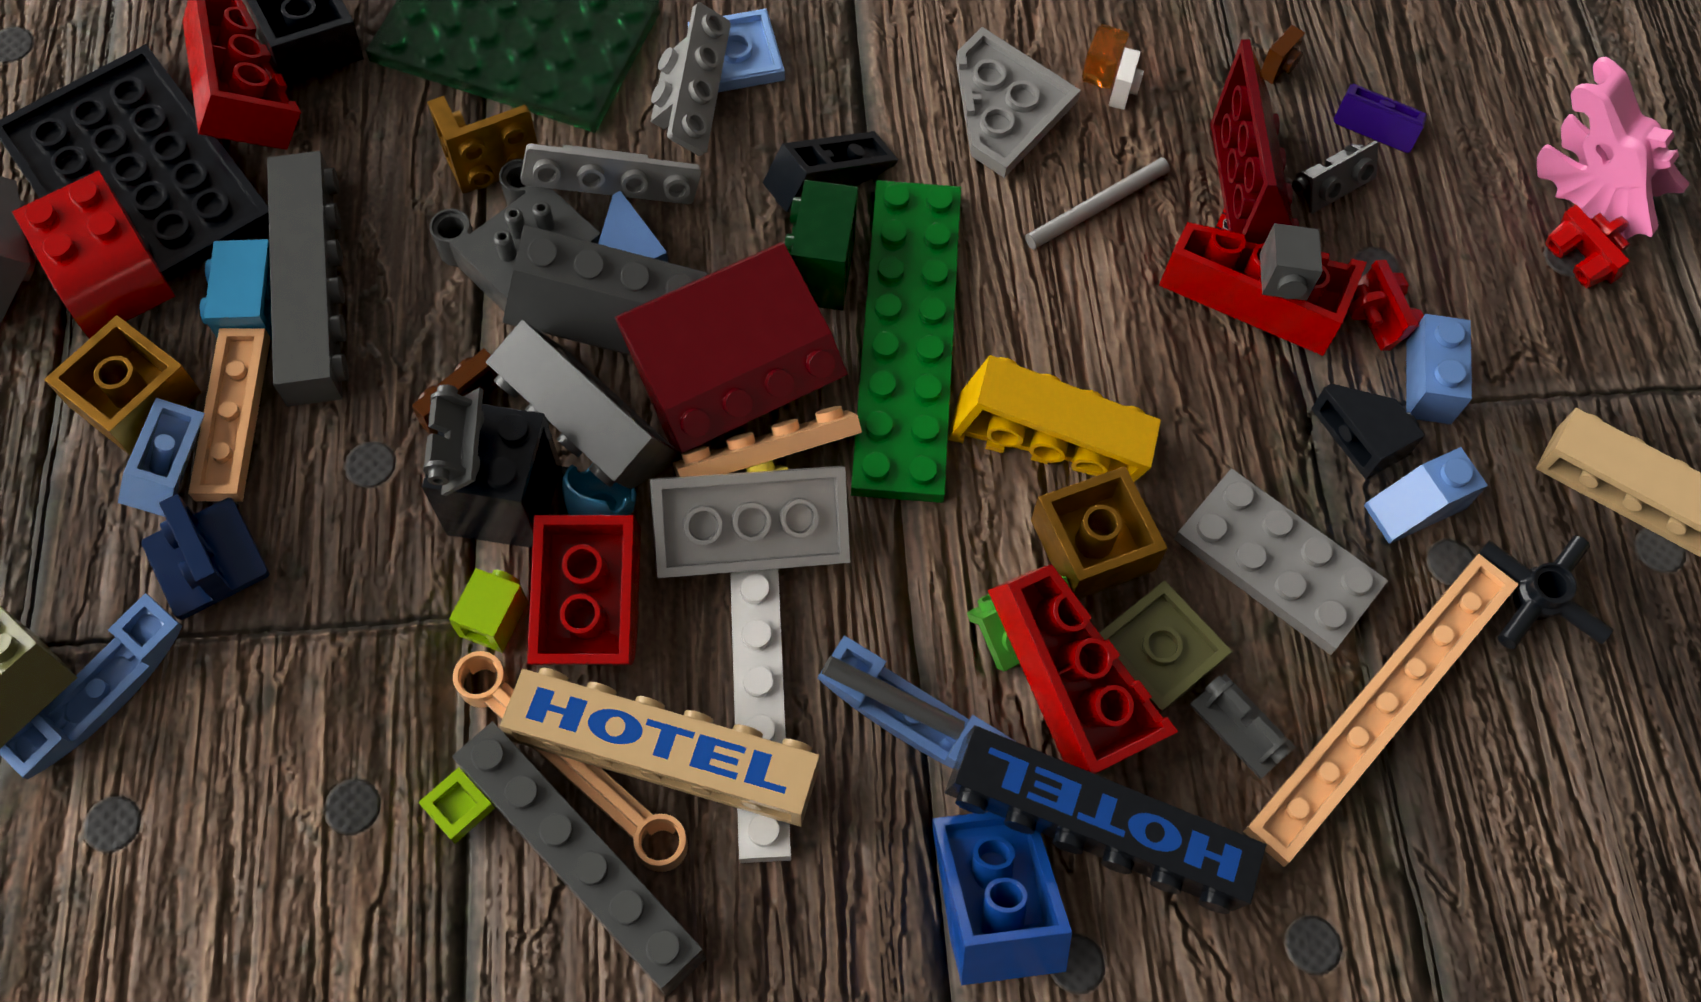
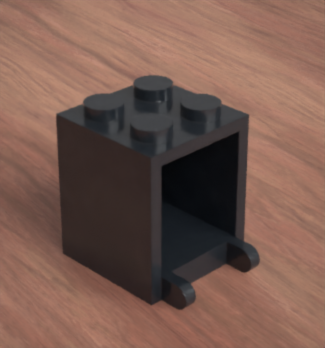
(512, 482)

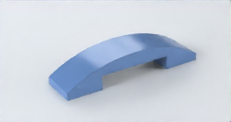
(99, 692)
(907, 729)

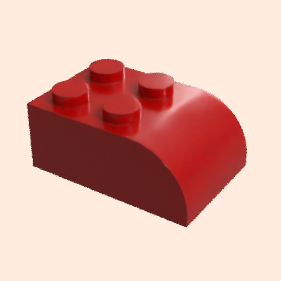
(93, 253)
(584, 590)

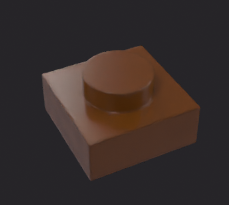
(1283, 54)

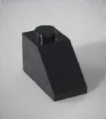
(1367, 427)

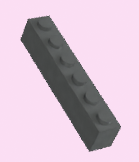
(305, 279)
(580, 859)

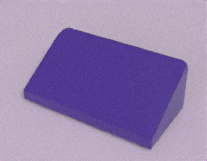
(1380, 118)

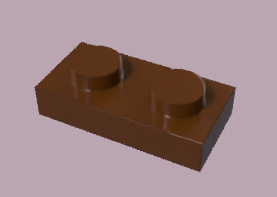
(467, 377)

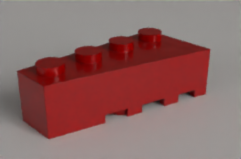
(232, 77)
(1225, 275)
(1075, 674)

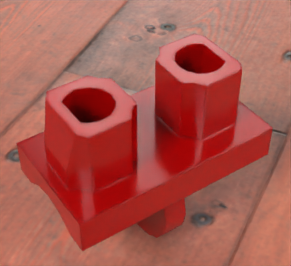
(1596, 240)
(1384, 307)

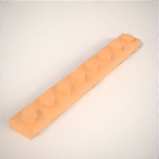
(1380, 710)

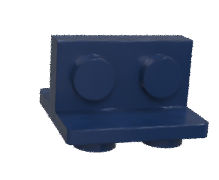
(202, 555)

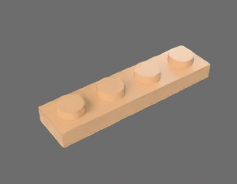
(230, 415)
(786, 439)

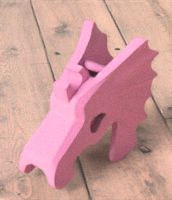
(1620, 156)

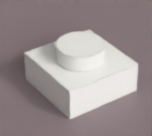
(1127, 79)

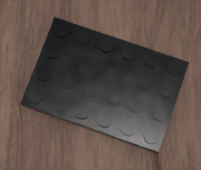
(147, 146)

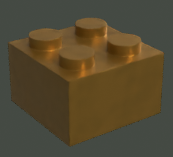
(117, 379)
(1098, 532)

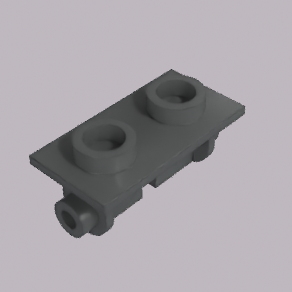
(1343, 174)
(453, 458)
(1242, 725)

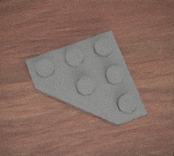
(1007, 100)

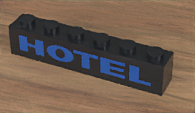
(1105, 820)

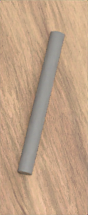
(1097, 203)

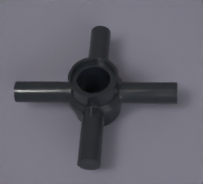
(1534, 604)

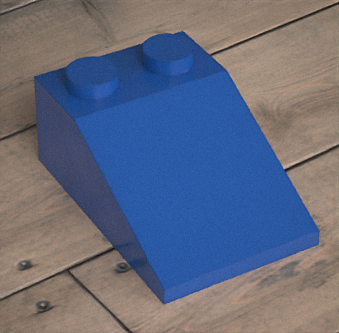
(999, 900)

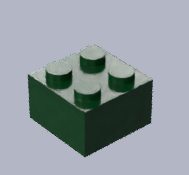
(824, 239)

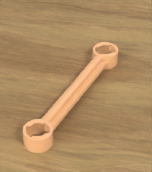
(589, 779)

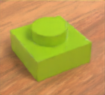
(456, 805)

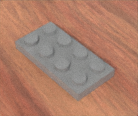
(750, 521)
(1281, 561)

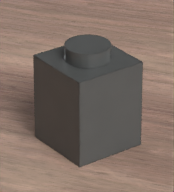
(1290, 262)

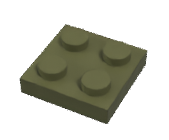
(1165, 645)

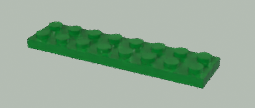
(908, 343)

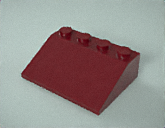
(1249, 152)
(730, 347)

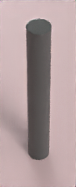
(893, 697)

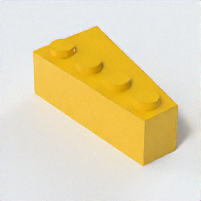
(1053, 420)

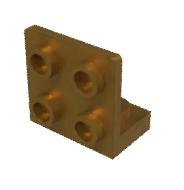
(481, 148)

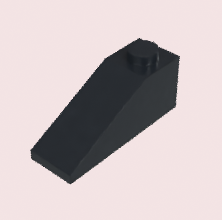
(833, 160)

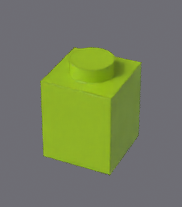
(489, 609)

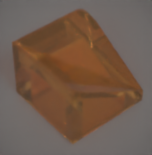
(1104, 56)

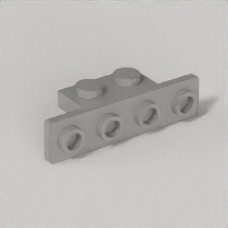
(691, 80)
(609, 172)

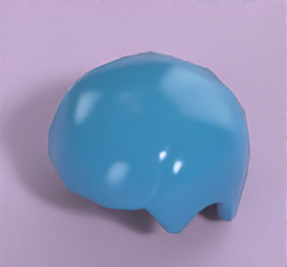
(590, 496)

